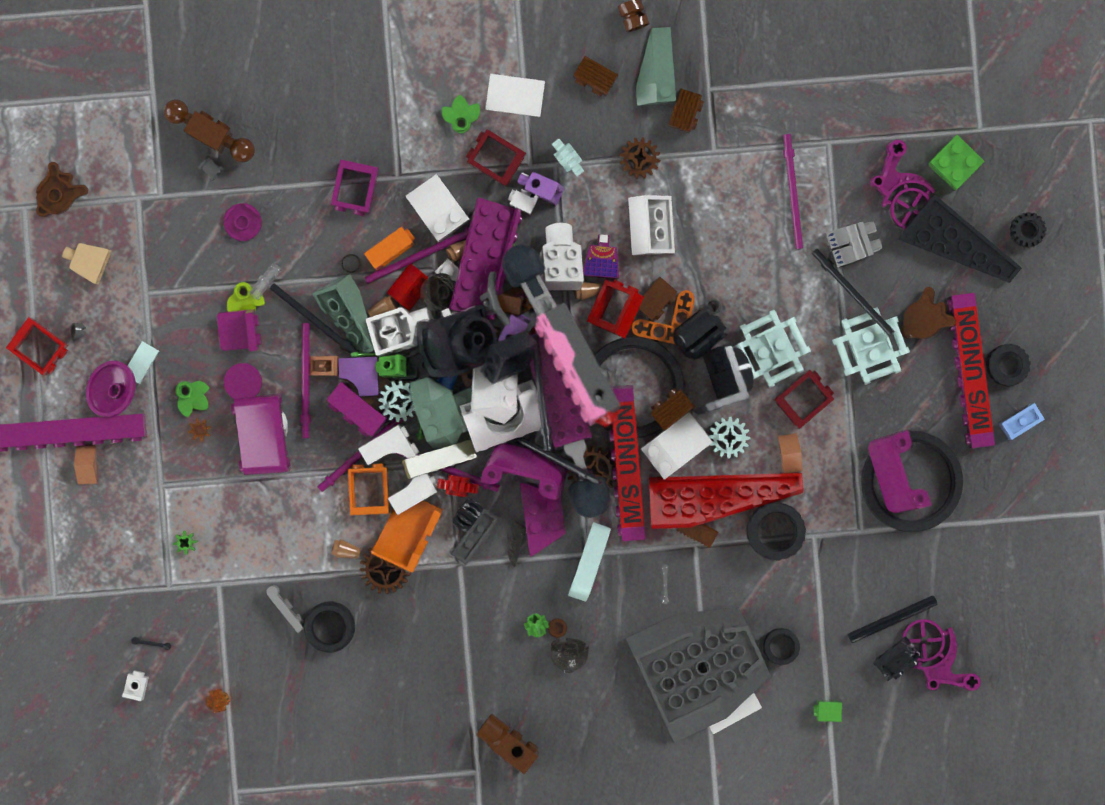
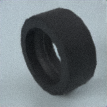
(777, 632)

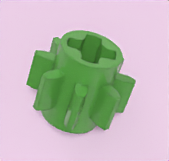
(179, 542)
(536, 625)

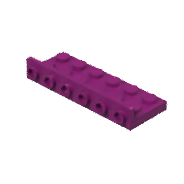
(488, 239)

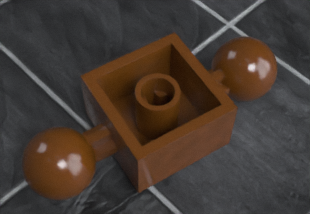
(205, 130)

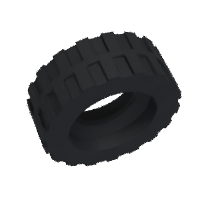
(1008, 350)

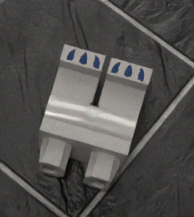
(857, 238)

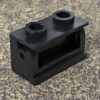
(897, 658)

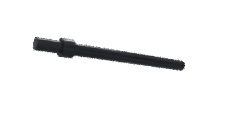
(828, 266)
(345, 345)
(545, 430)
(584, 473)

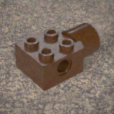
(503, 740)

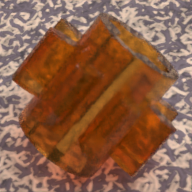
(194, 431)
(217, 700)

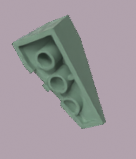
(656, 74)
(345, 305)

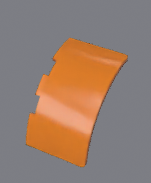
(405, 535)

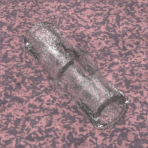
(265, 281)

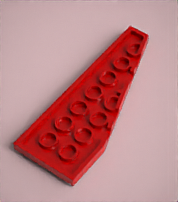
(701, 499)

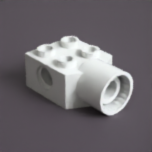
(561, 259)
(395, 330)

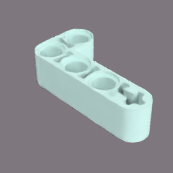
(589, 562)

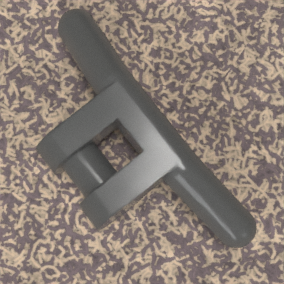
(491, 300)

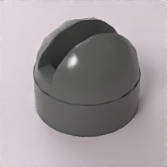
(717, 303)
(77, 330)

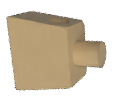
(88, 261)

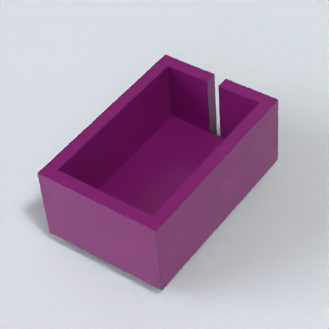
(356, 410)

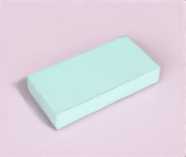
(142, 361)

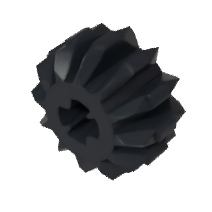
(467, 515)

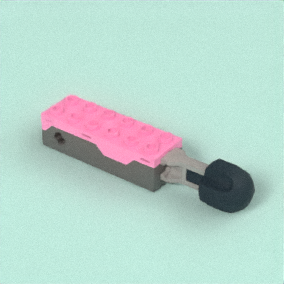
(562, 338)

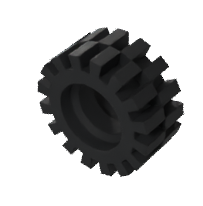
(1039, 229)

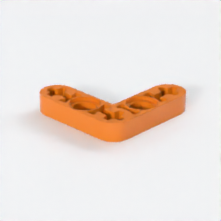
(674, 323)

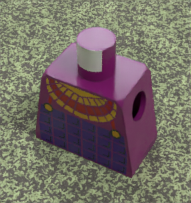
(602, 260)

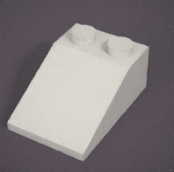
(437, 208)
(676, 445)

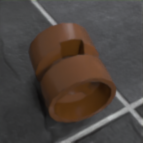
(633, 15)

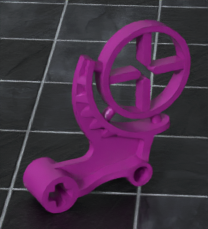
(891, 179)
(941, 671)

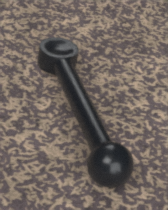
(135, 640)

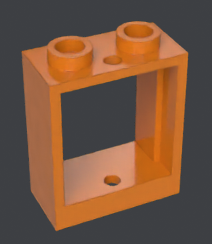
(390, 248)
(376, 468)

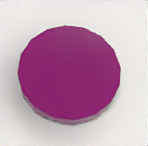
(242, 222)
(242, 381)

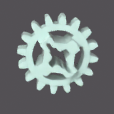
(568, 157)
(389, 403)
(737, 437)

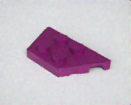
(542, 518)

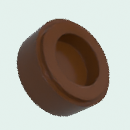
(557, 628)

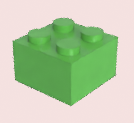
(956, 162)

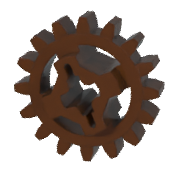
(631, 157)

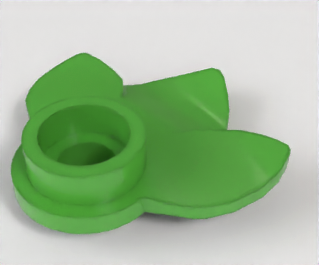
(461, 111)
(194, 398)

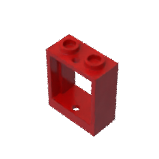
(627, 314)
(23, 333)

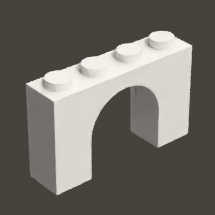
(487, 434)
(396, 441)

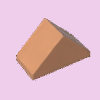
(323, 366)
(790, 453)
(86, 464)

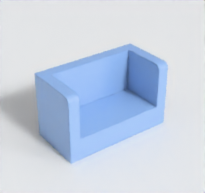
(1021, 421)

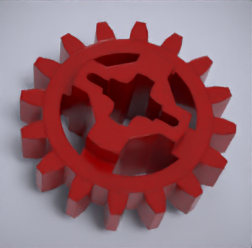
(457, 486)

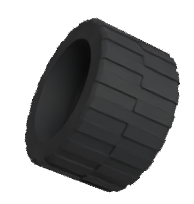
(792, 547)

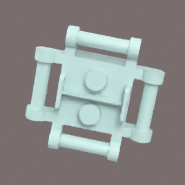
(773, 347)
(870, 347)

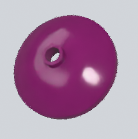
(110, 388)

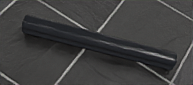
(892, 619)

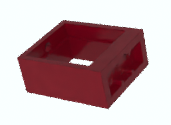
(481, 139)
(787, 409)

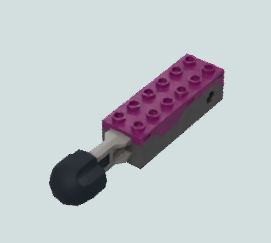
(570, 433)

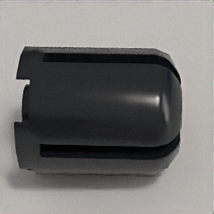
(699, 333)

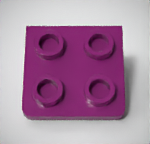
(238, 330)

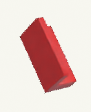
(407, 287)

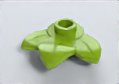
(238, 302)

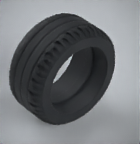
(309, 630)

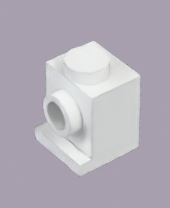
(523, 201)
(139, 693)

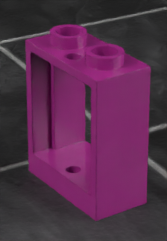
(360, 168)

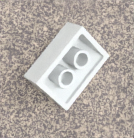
(651, 225)
(494, 400)

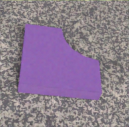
(361, 373)

